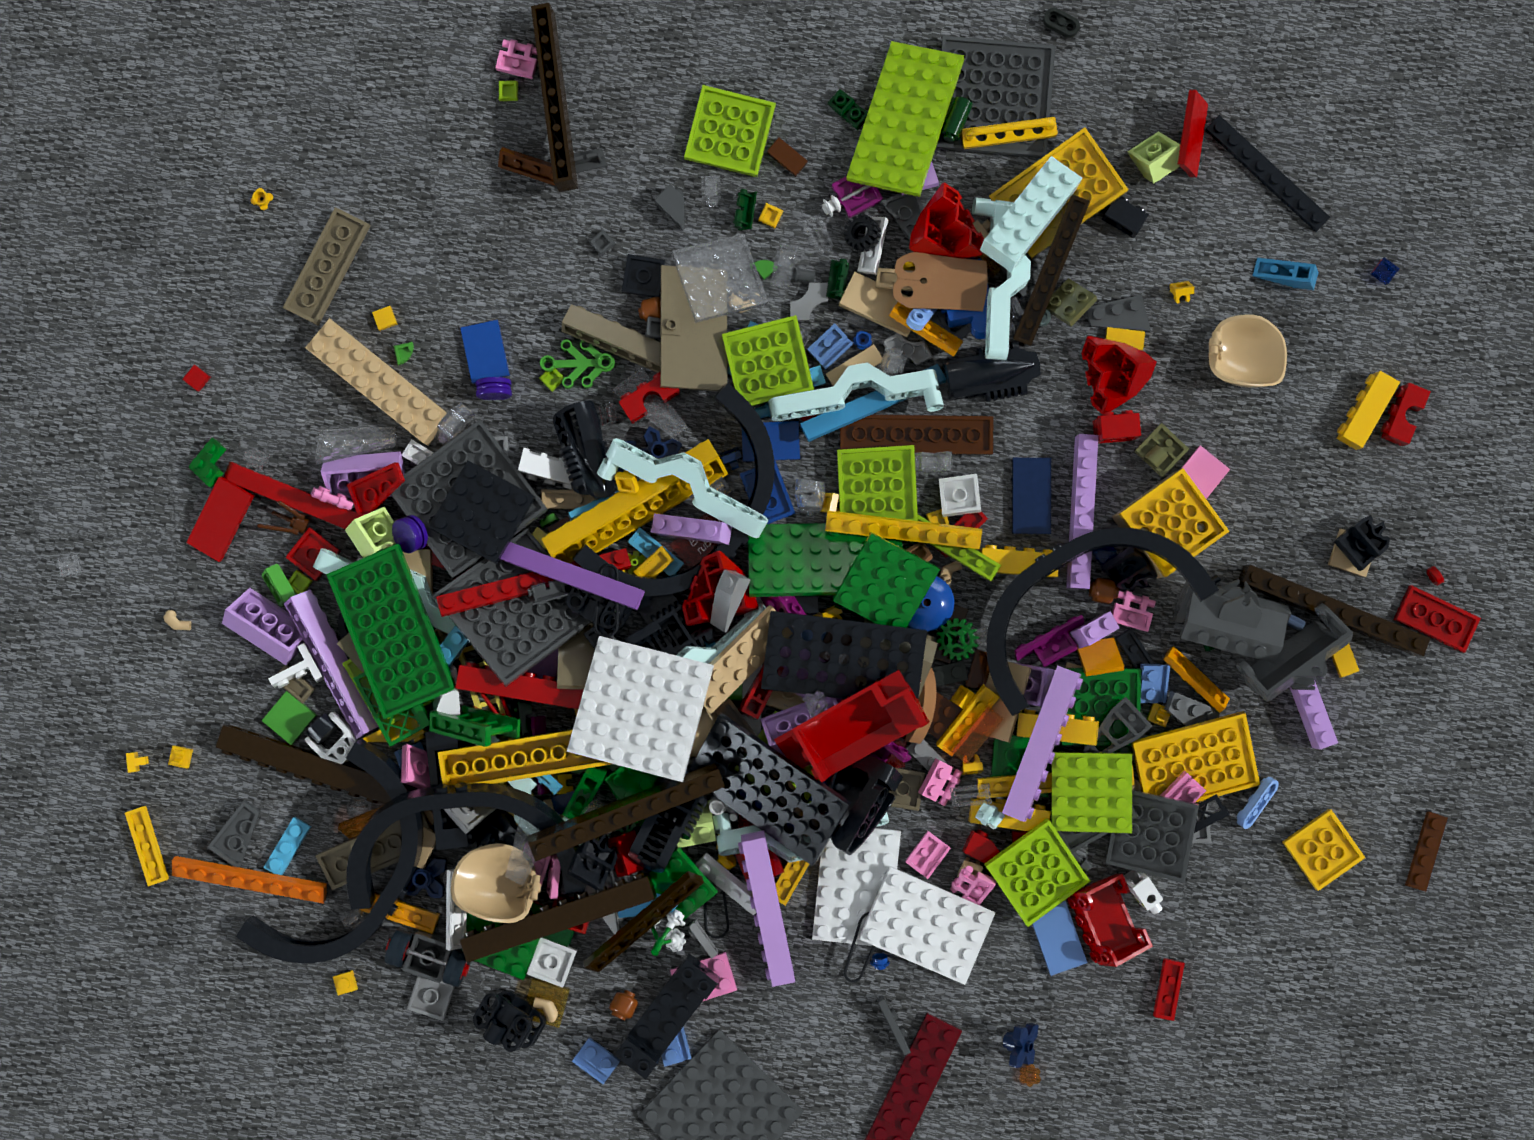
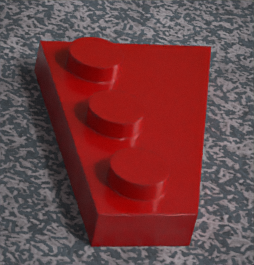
(375, 488)

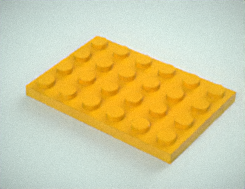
(1099, 182)
(1211, 752)

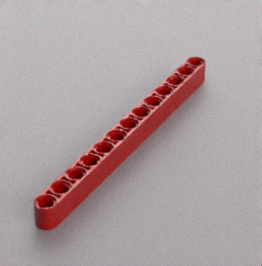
(295, 498)

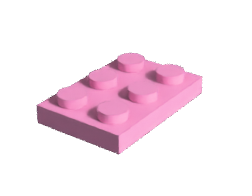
(720, 966)

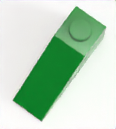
(585, 791)

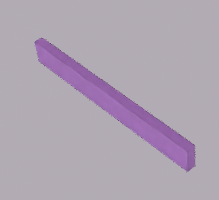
(573, 575)

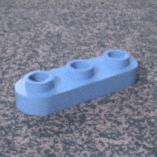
(919, 318)
(1257, 802)

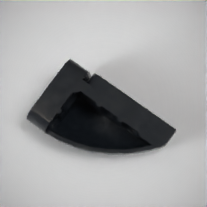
(867, 788)

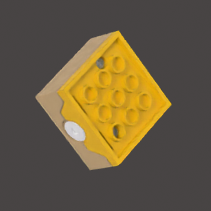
(1174, 511)

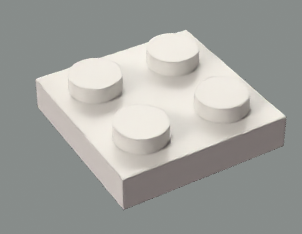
(960, 495)
(552, 962)

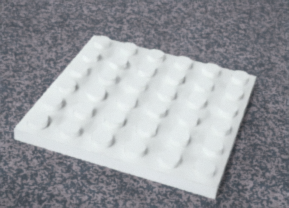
(640, 708)

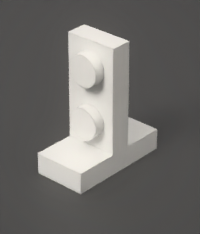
(298, 670)

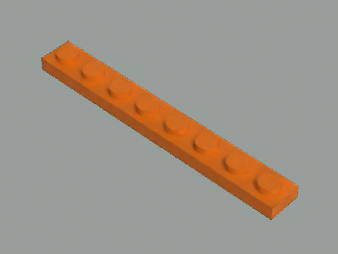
(249, 879)

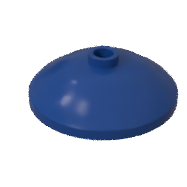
(938, 611)

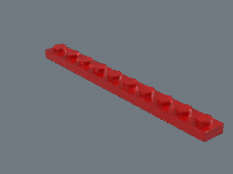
(510, 587)

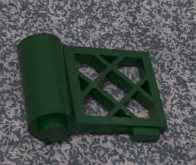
(956, 118)

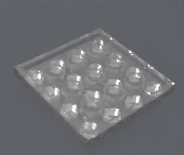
(719, 278)

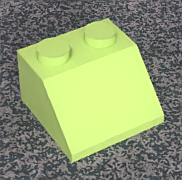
(1156, 156)
(372, 532)
(703, 832)

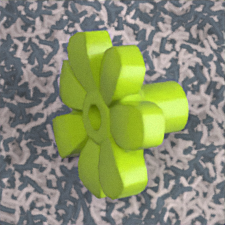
(635, 557)

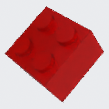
(1117, 427)

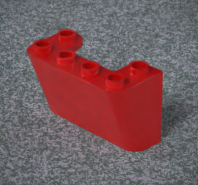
(1107, 922)

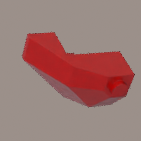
(946, 227)
(1115, 371)
(699, 605)

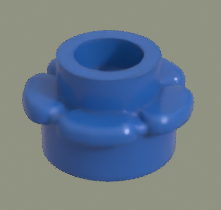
(862, 335)
(879, 964)

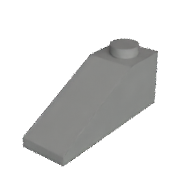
(727, 598)

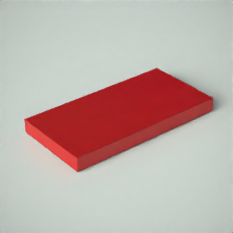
(1193, 133)
(220, 519)
(1437, 618)

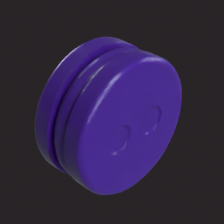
(493, 388)
(410, 533)

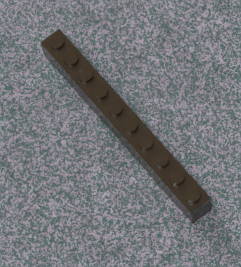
(554, 97)
(1352, 617)
(301, 763)
(624, 812)
(558, 917)

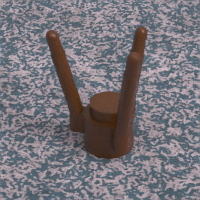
(298, 524)

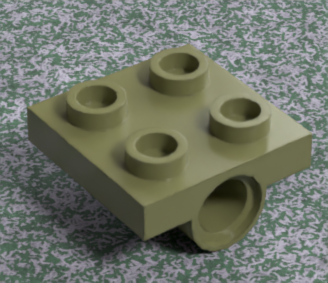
(1070, 302)
(1161, 450)

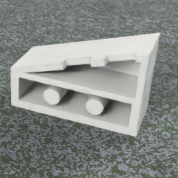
(544, 467)

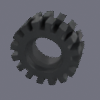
(870, 237)

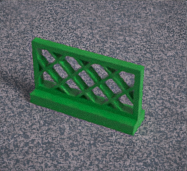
(419, 713)

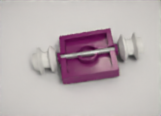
(852, 196)

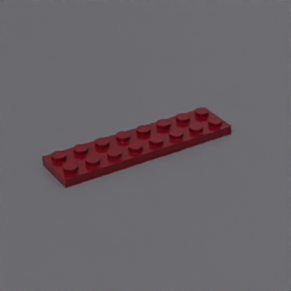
(915, 1080)

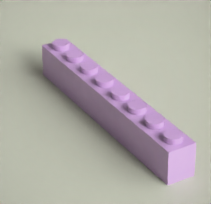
(1082, 506)
(328, 656)
(1041, 744)
(767, 907)

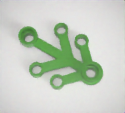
(581, 364)

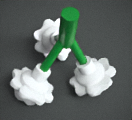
(673, 938)

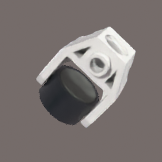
(323, 729)

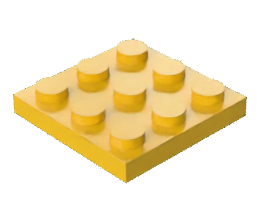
(1323, 849)

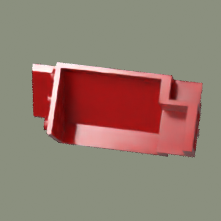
(854, 727)

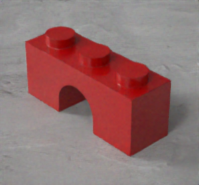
(634, 402)
(1397, 428)

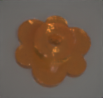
(1029, 1080)

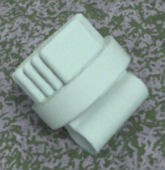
(989, 816)

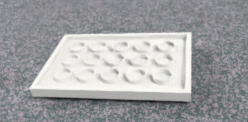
(851, 884)
(927, 925)

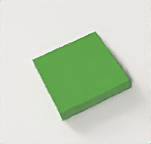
(289, 718)

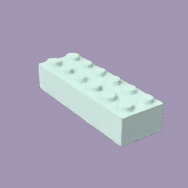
(1030, 214)

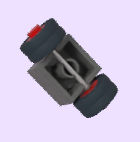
(426, 957)

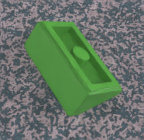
(278, 584)

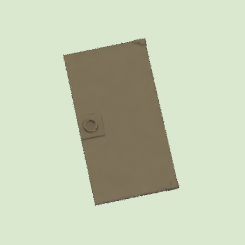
(689, 351)

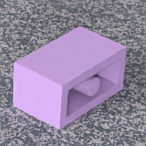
(1094, 630)

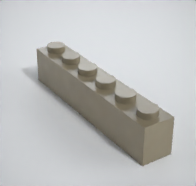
(612, 337)

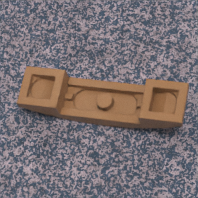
(928, 702)

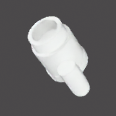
(718, 807)

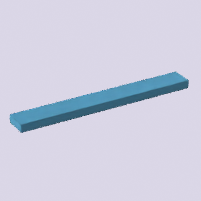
(853, 411)

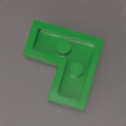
(205, 461)

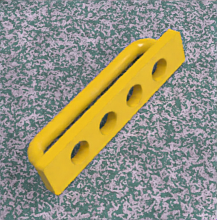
(970, 141)

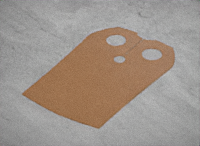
(949, 285)

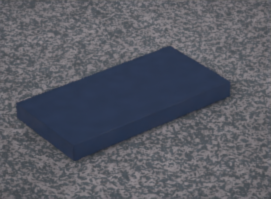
(1031, 495)

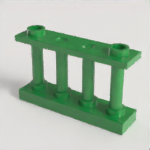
(474, 725)

